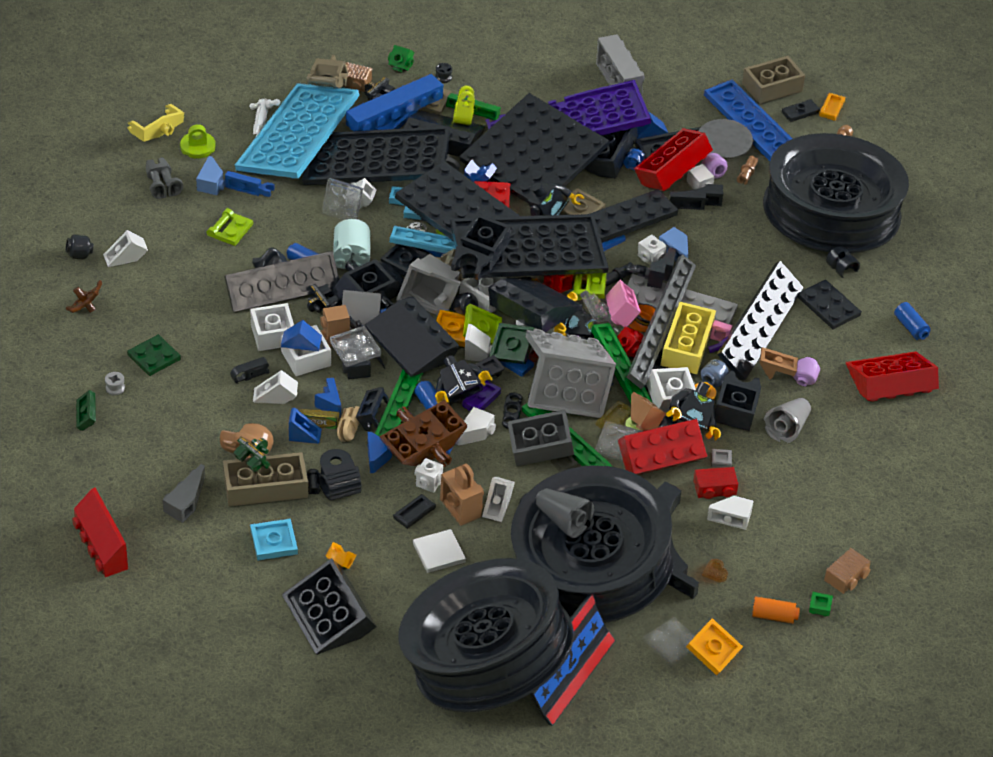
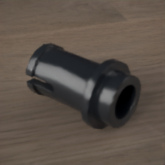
(313, 481)

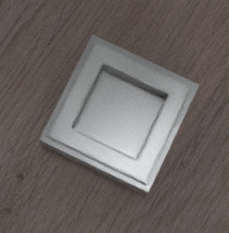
(721, 458)

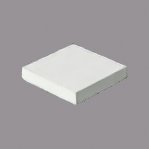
(439, 551)

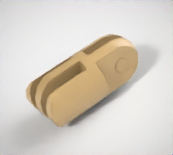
(348, 424)

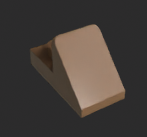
(775, 361)

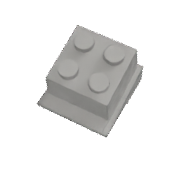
(430, 284)

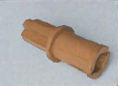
(747, 170)

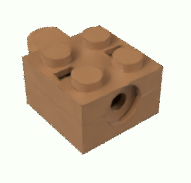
(461, 494)

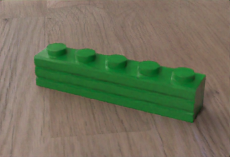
(480, 108)

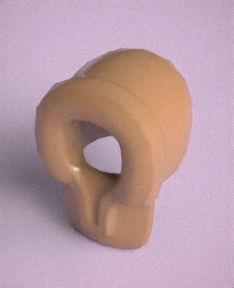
(249, 432)

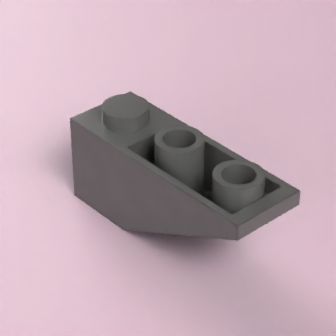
(184, 498)

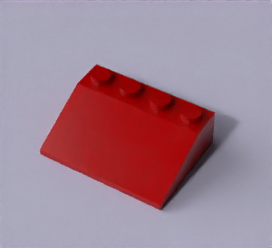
(893, 375)

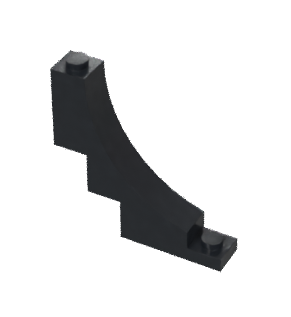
(679, 578)

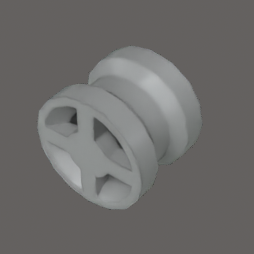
(114, 383)

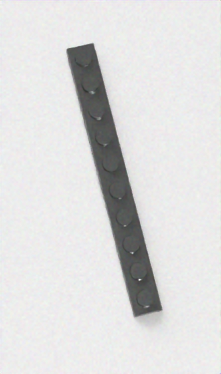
(661, 322)

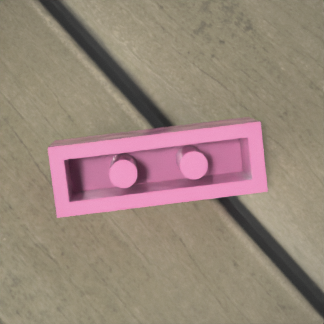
(622, 304)

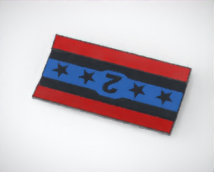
(589, 647)

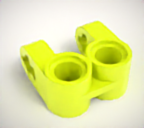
(464, 108)

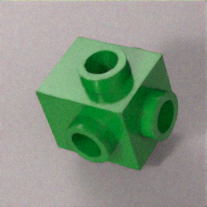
(401, 58)

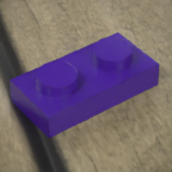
(483, 398)

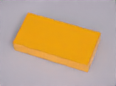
(832, 106)

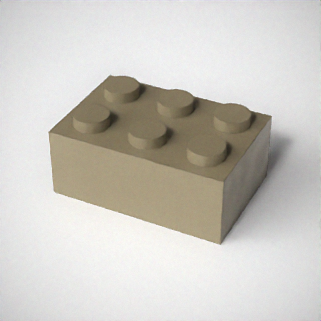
(773, 79)

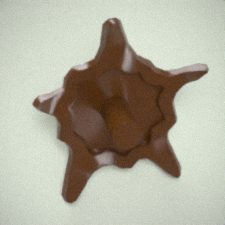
(84, 298)

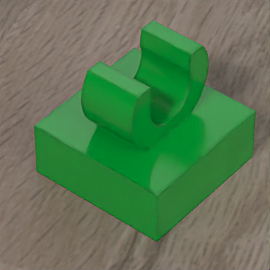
(820, 604)

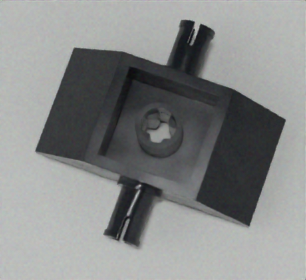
(372, 278)

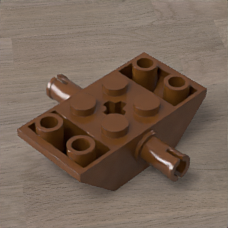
(425, 435)

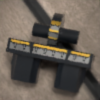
(374, 90)
(320, 298)

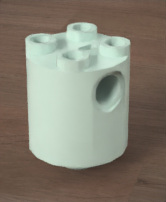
(351, 243)

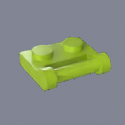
(234, 231)
(595, 284)

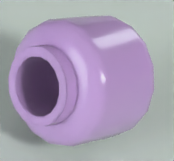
(715, 164)
(807, 371)

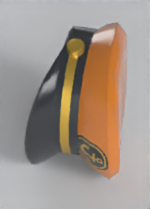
(643, 319)

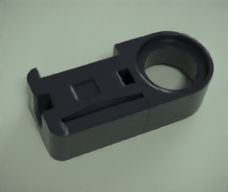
(251, 370)

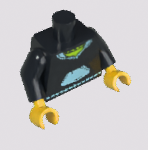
(550, 199)
(577, 324)
(694, 404)

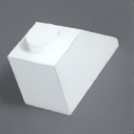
(125, 250)
(476, 344)
(276, 389)
(479, 426)
(498, 498)
(731, 511)

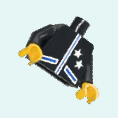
(459, 380)

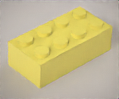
(688, 337)

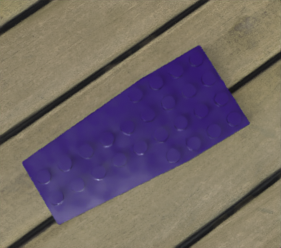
(604, 108)

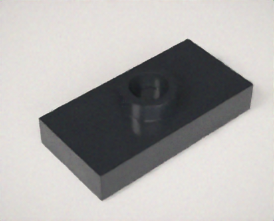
(800, 110)

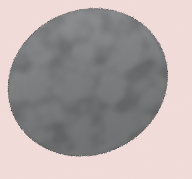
(727, 137)

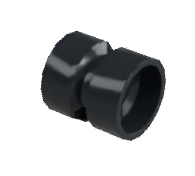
(841, 260)

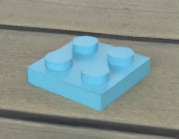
(274, 539)

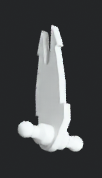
(261, 115)

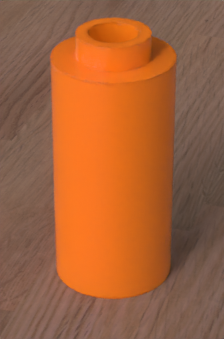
(775, 610)

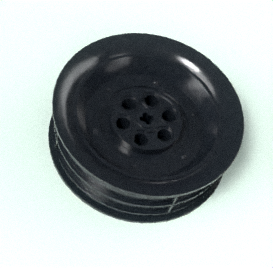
(835, 192)
(621, 554)
(486, 635)

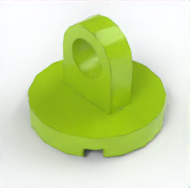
(197, 143)

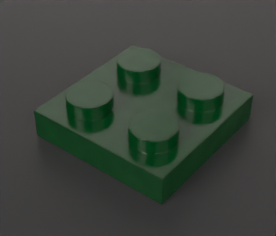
(511, 343)
(154, 355)

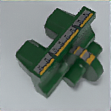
(255, 451)

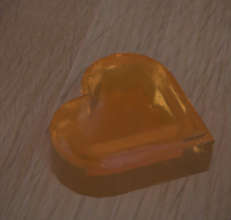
(715, 571)

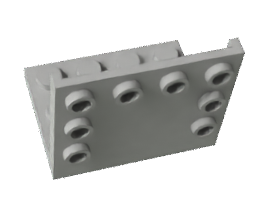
(570, 374)

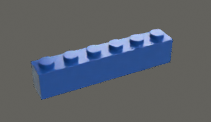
(394, 104)

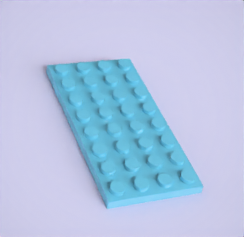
(297, 130)

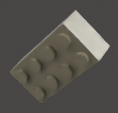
(280, 481)

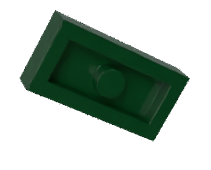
(85, 410)

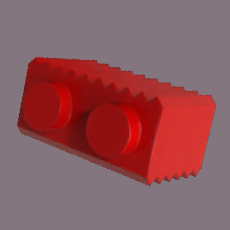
(715, 482)

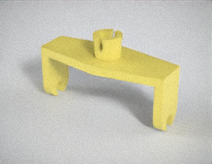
(161, 126)

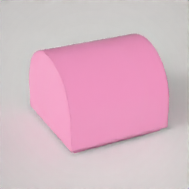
(720, 330)

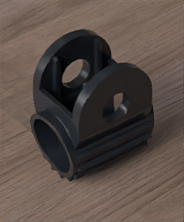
(340, 479)

